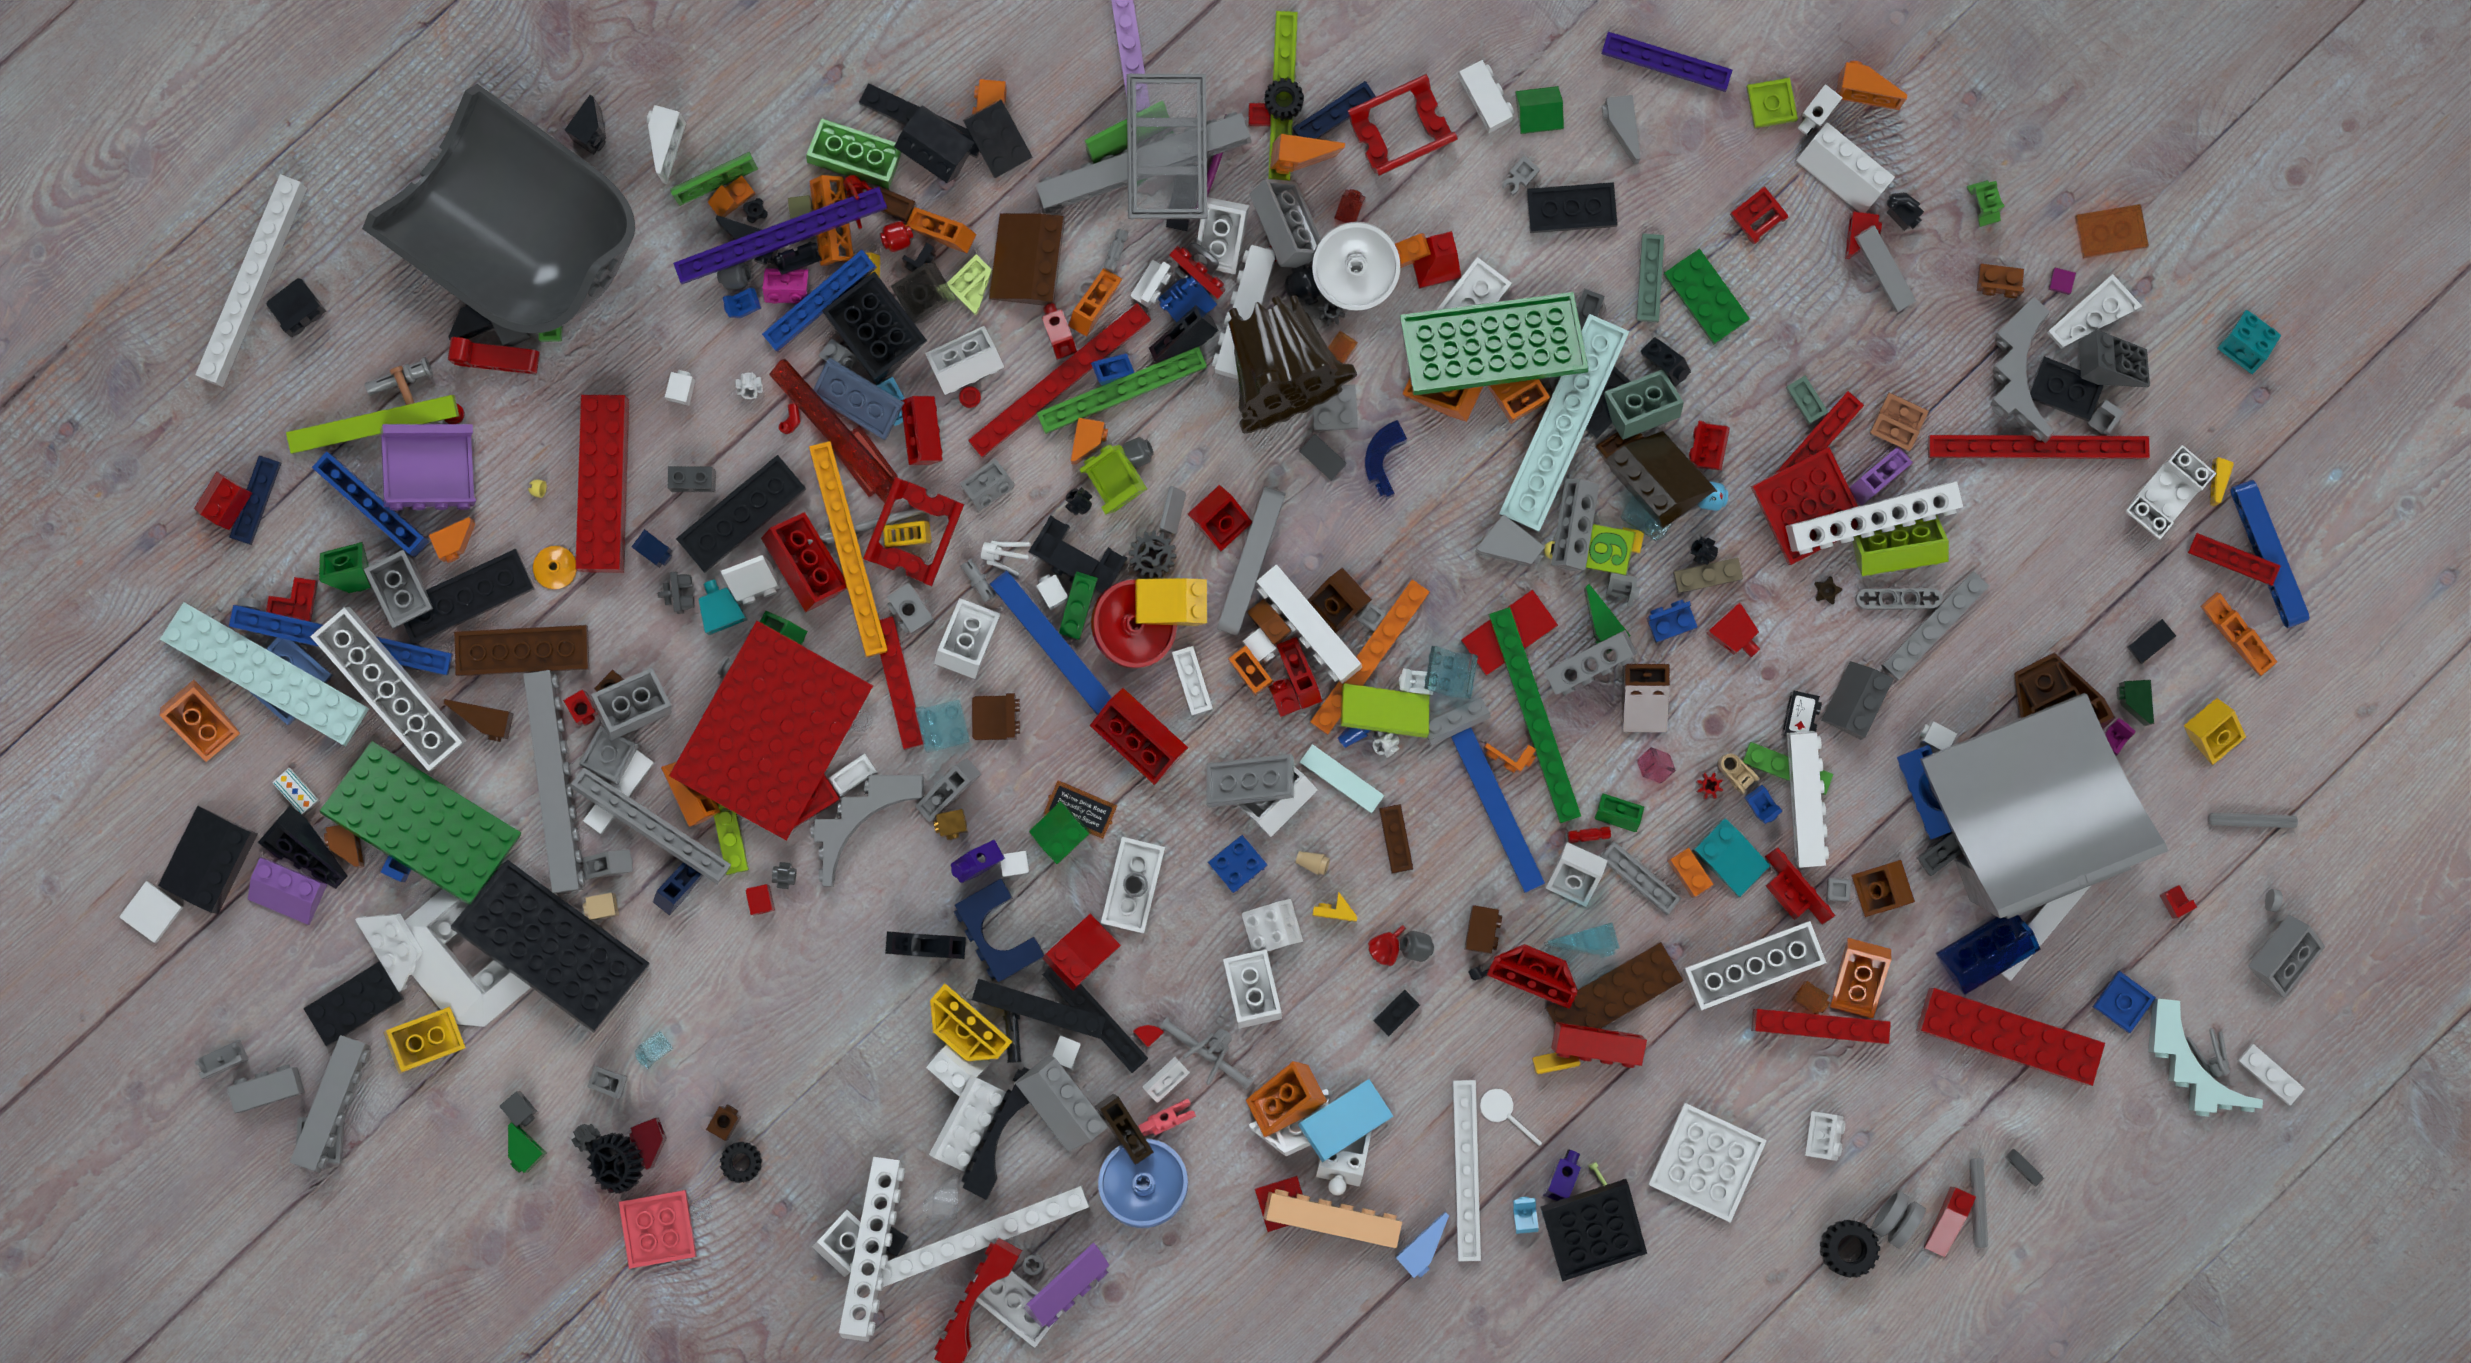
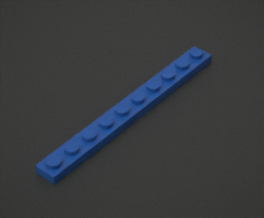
(301, 630)

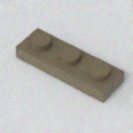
(1708, 575)

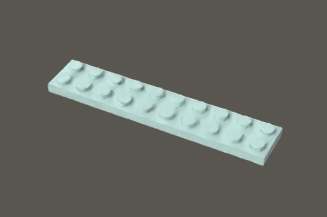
(1563, 426)
(264, 674)

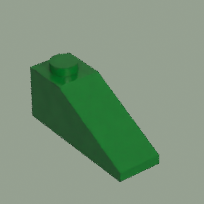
(1602, 619)

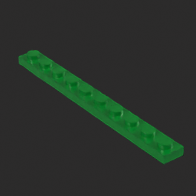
(1534, 715)

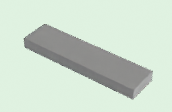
(1885, 268)
(1640, 878)

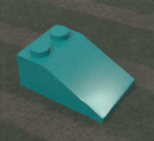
(1731, 857)

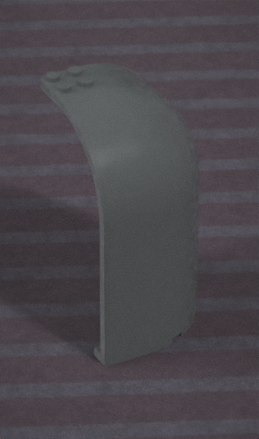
(509, 220)

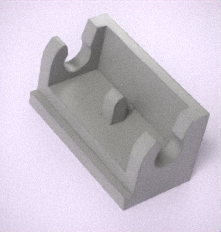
(221, 1060)

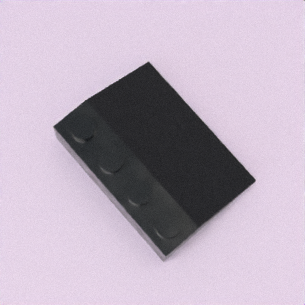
(874, 327)
(207, 860)

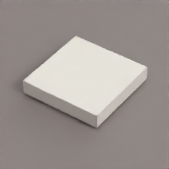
(151, 912)

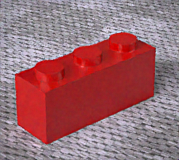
(921, 430)

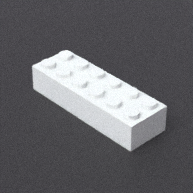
(1754, 965)

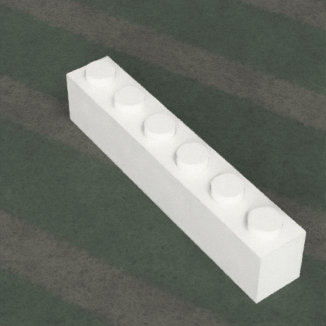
(1252, 289)
(1309, 624)
(1806, 799)

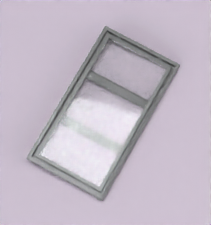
(1166, 146)

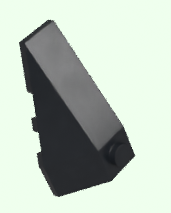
(297, 841)

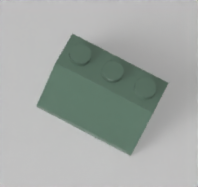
(1643, 404)

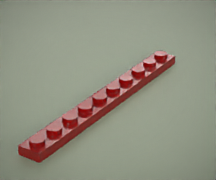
(1059, 380)
(2030, 448)

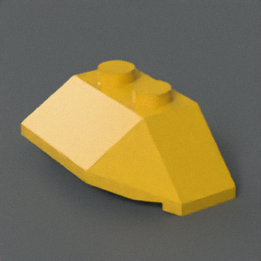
(965, 1027)

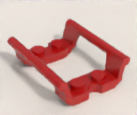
(1425, 109)
(895, 557)

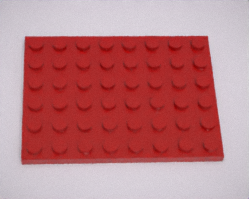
(771, 730)

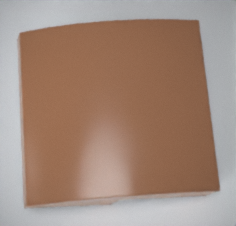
(1899, 421)

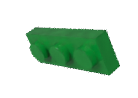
(1078, 605)

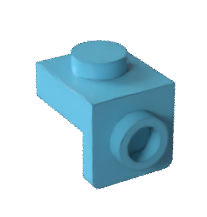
(1525, 1215)

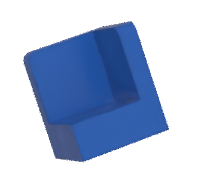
(395, 870)

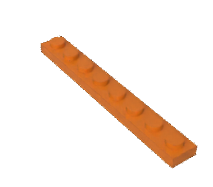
(1373, 652)

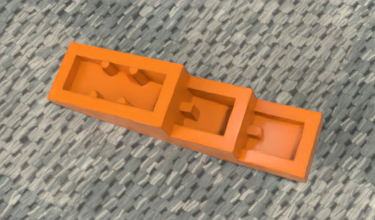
(2238, 634)

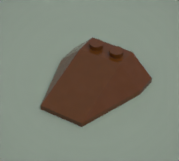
(2053, 682)

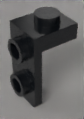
(1667, 359)

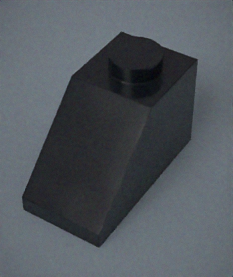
(469, 324)

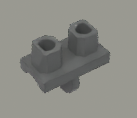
(680, 602)

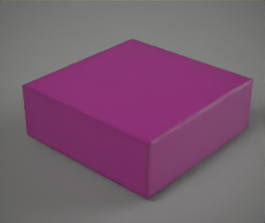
(2062, 281)

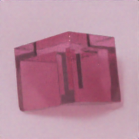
(1656, 765)

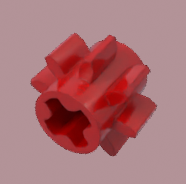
(1708, 792)

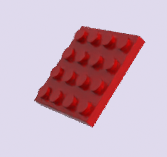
(1803, 493)

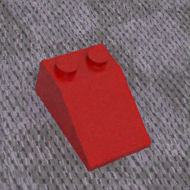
(1081, 951)

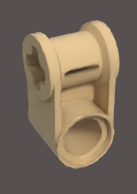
(1738, 773)

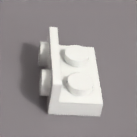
(1825, 1136)

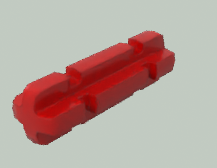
(1589, 834)

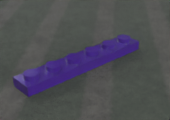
(1666, 61)

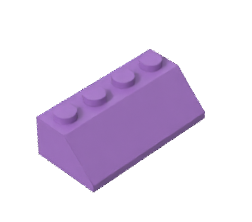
(1067, 1285)

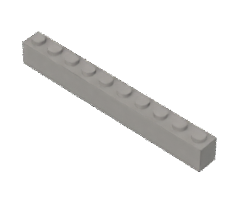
(1113, 171)
(553, 781)

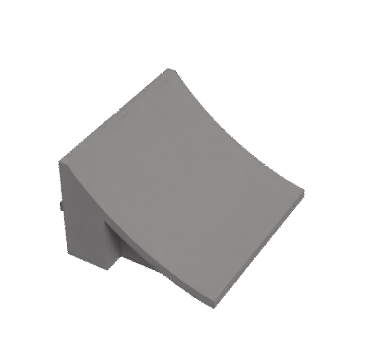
(2040, 809)

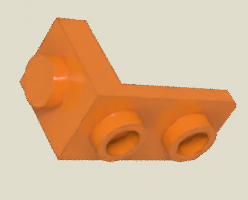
(1525, 759)

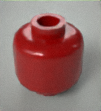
(896, 236)

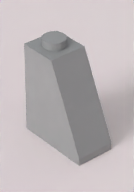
(1511, 544)

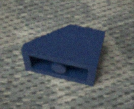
(652, 549)

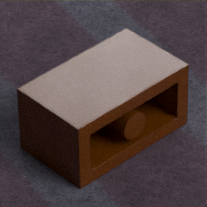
(1482, 929)

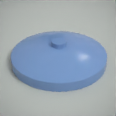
(1143, 1192)

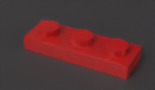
(1198, 271)

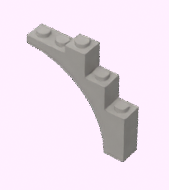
(2011, 370)
(835, 833)

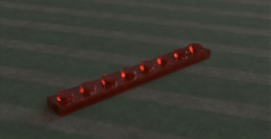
(832, 428)

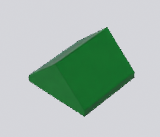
(1540, 110)

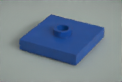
(2124, 1002)

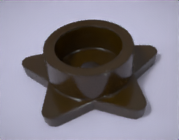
(1833, 590)

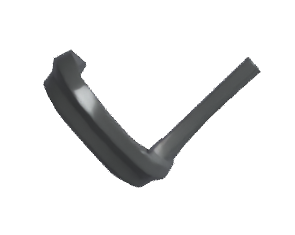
(1194, 248)

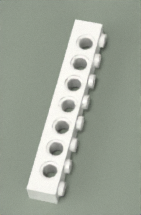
(1949, 501)
(880, 1170)

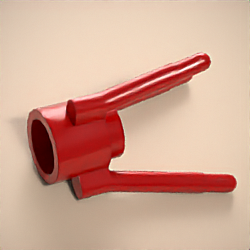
(854, 187)

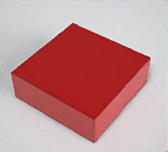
(1258, 115)

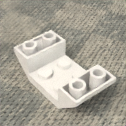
(2169, 491)

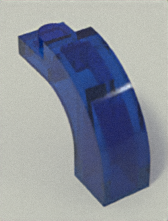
(1380, 445)

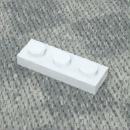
(1192, 680)
(2270, 1074)

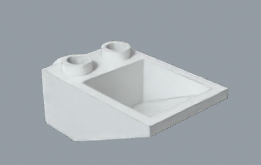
(1345, 1166)

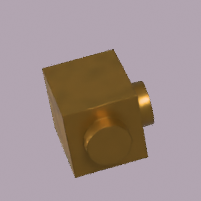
(951, 824)

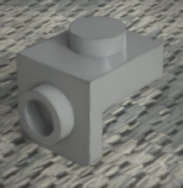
(839, 354)
(1623, 587)

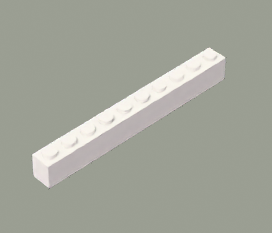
(251, 281)
(983, 1234)

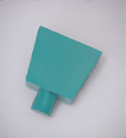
(719, 608)

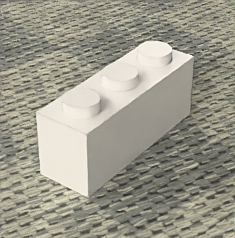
(1486, 96)

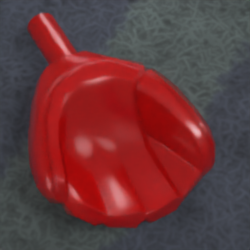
(1385, 947)

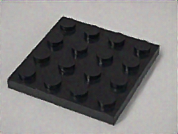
(1594, 1230)

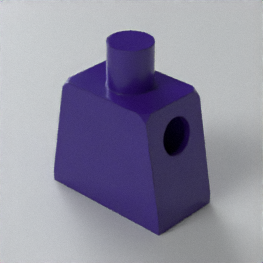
(969, 867)

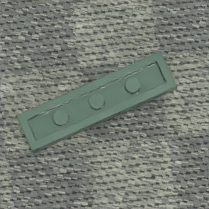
(1650, 278)

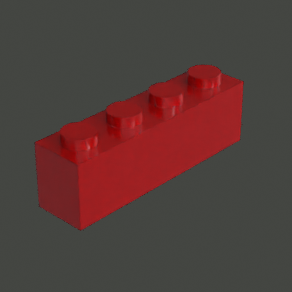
(1598, 1044)

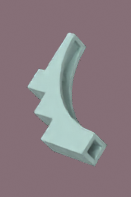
(2205, 1092)

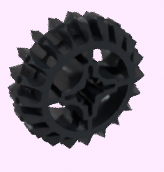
(615, 1163)

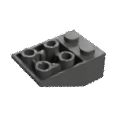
(2113, 361)

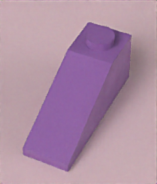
(1880, 475)

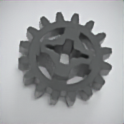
(1162, 551)

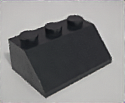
(935, 144)

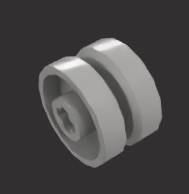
(1898, 1219)

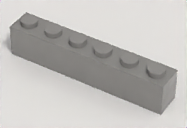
(330, 1103)

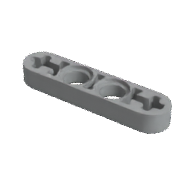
(1898, 596)

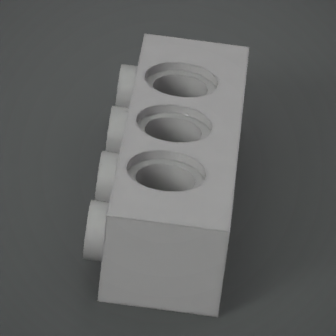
(1575, 524)
(1619, 643)

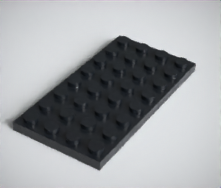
(550, 946)

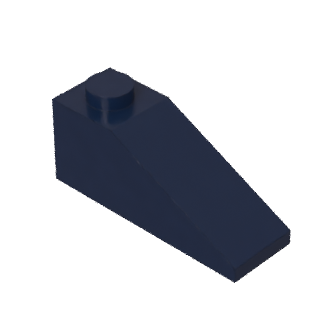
(676, 888)

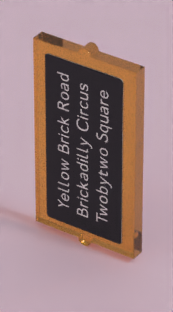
(1089, 809)

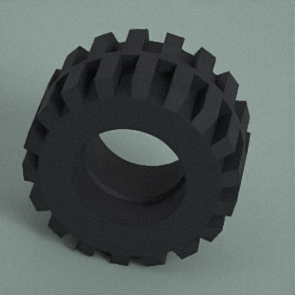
(1868, 1254)

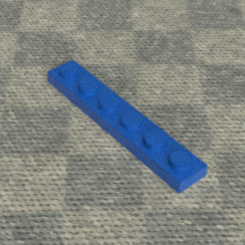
(812, 305)

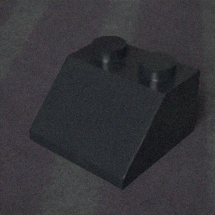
(588, 126)

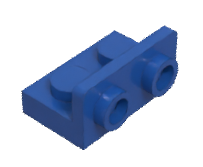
(1671, 621)

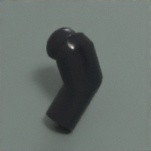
(1902, 199)

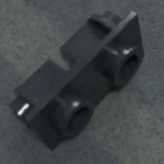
(793, 260)

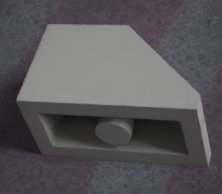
(607, 864)

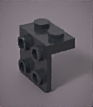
(295, 307)

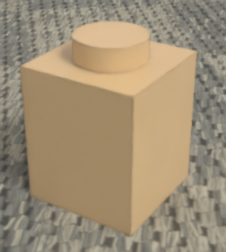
(601, 906)

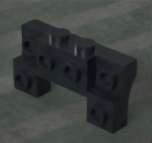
(1069, 560)

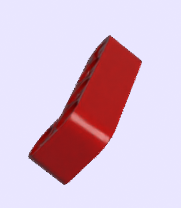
(492, 357)

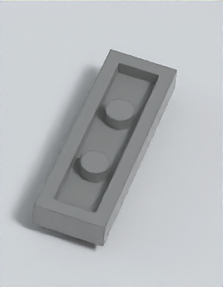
(1457, 720)

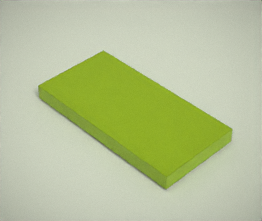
(1385, 710)

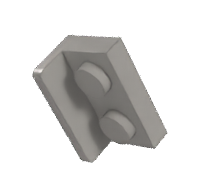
(987, 484)

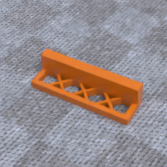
(830, 240)

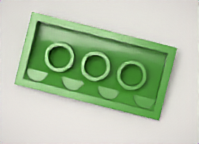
(1108, 142)
(854, 153)
(713, 178)

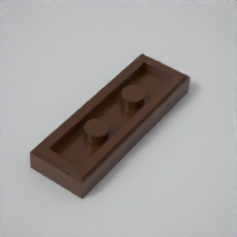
(1396, 838)

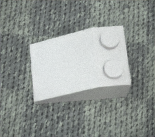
(665, 135)
(1223, 233)
(751, 580)
(967, 638)
(1252, 989)

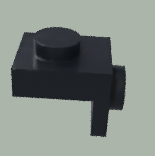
(926, 255)

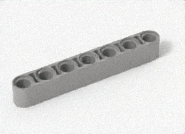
(1251, 561)

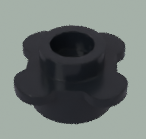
(755, 204)

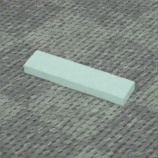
(1341, 778)

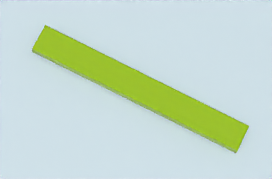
(1283, 68)
(371, 424)

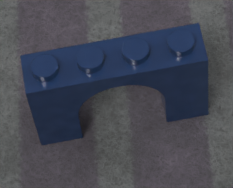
(1001, 962)

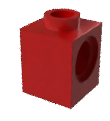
(574, 701)

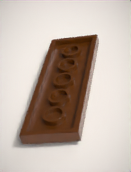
(521, 650)
(1620, 990)

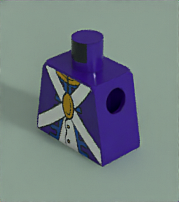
(1559, 1186)

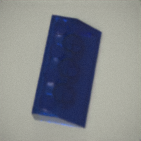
(1988, 952)

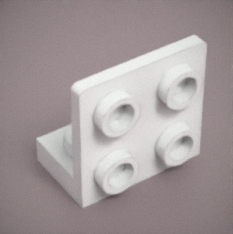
(1272, 926)

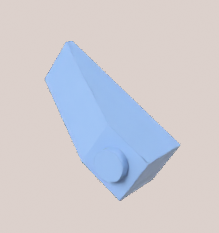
(1420, 1251)

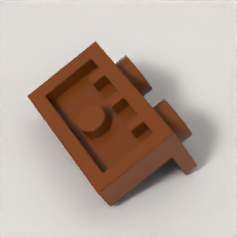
(2000, 280)

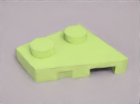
(971, 283)

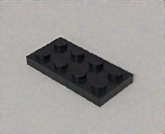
(1571, 207)
(353, 1003)

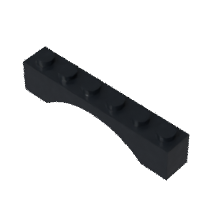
(983, 1173)

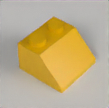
(2215, 730)

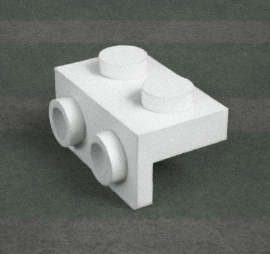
(1149, 286)

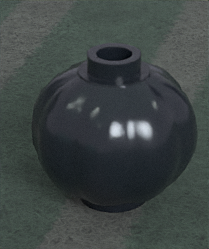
(1302, 285)

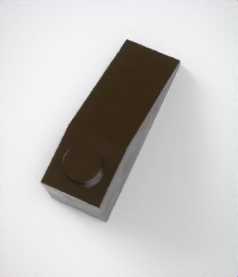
(1124, 1128)

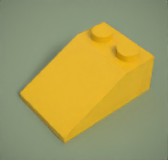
(1171, 601)
(424, 1040)

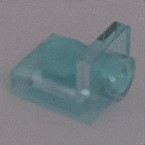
(653, 1049)

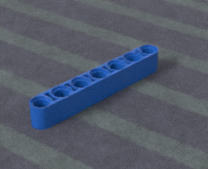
(2268, 546)

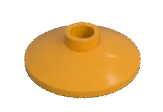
(562, 575)

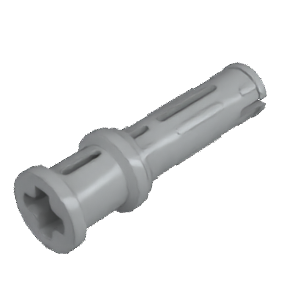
(410, 373)

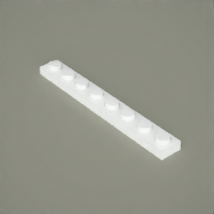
(1466, 1170)

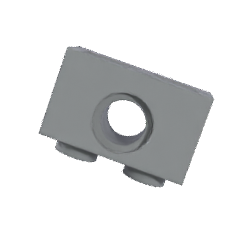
(907, 596)

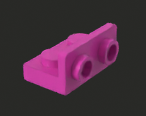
(785, 288)

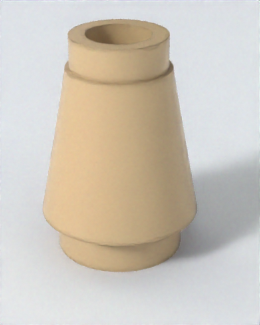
(1313, 862)

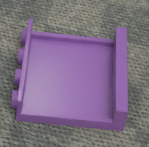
(427, 466)

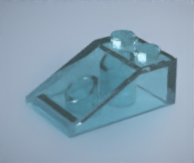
(1593, 941)

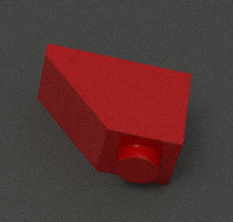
(1858, 223)

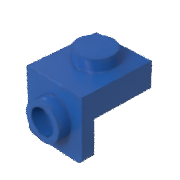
(741, 303)
(1763, 805)

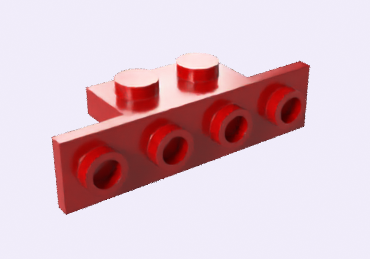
(1794, 891)

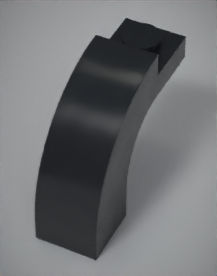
(925, 945)

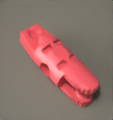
(1156, 1121)

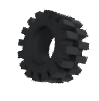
(1284, 86)
(727, 1162)

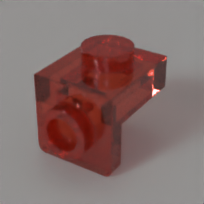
(1350, 206)

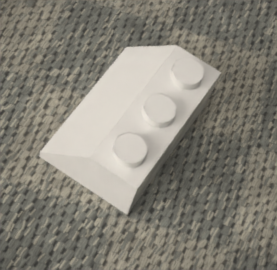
(964, 360)
(1275, 813)

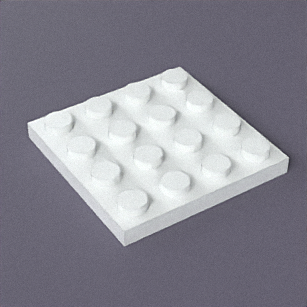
(1707, 1162)

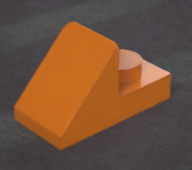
(731, 197)

